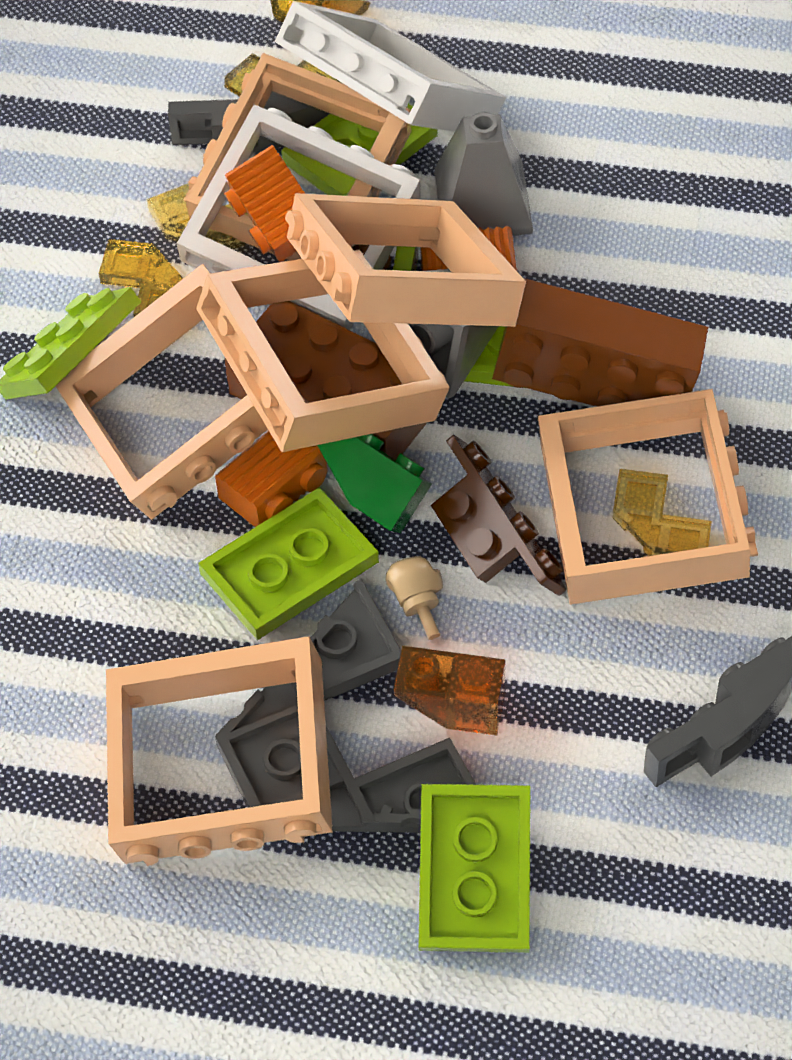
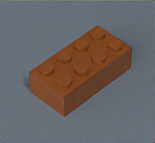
(597, 349)
(327, 363)

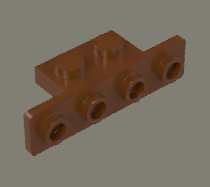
(486, 524)

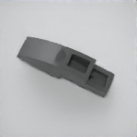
(202, 119)
(721, 731)

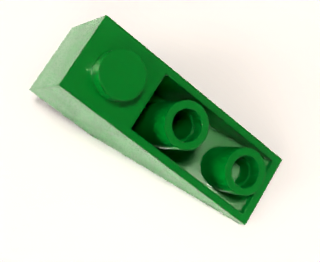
(376, 482)

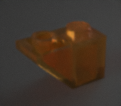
(452, 688)

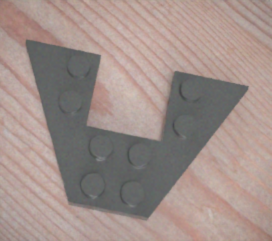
(264, 740)

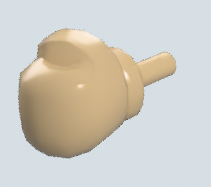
(416, 589)

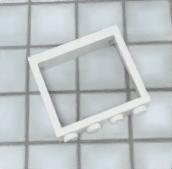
(386, 67)
(314, 143)

